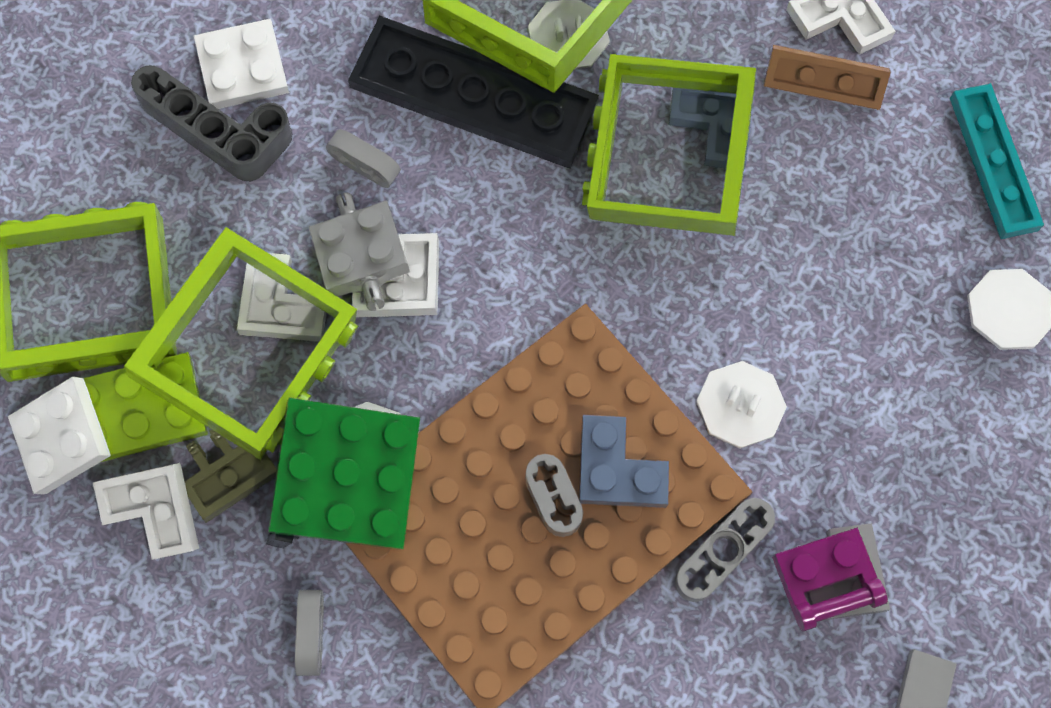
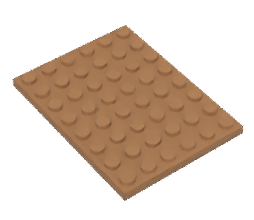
(477, 562)

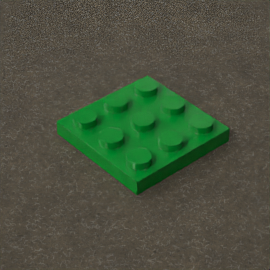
(344, 474)

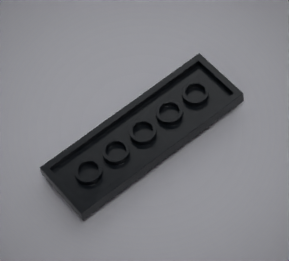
(472, 92)

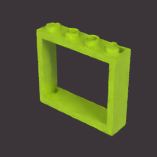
(516, 50)
(672, 74)
(187, 302)
(91, 352)

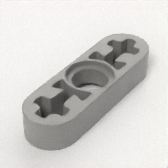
(737, 518)

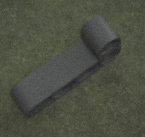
(207, 119)

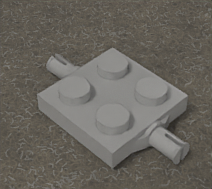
(359, 250)

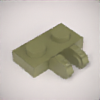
(226, 479)

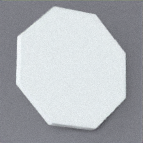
(558, 22)
(1010, 309)
(741, 404)

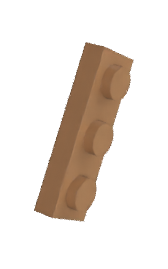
(826, 77)

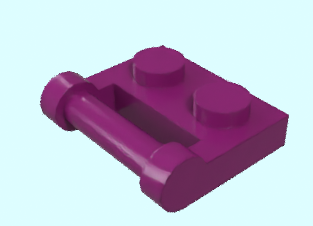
(823, 565)

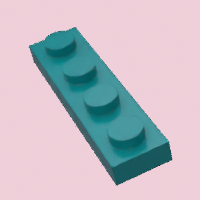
(996, 161)

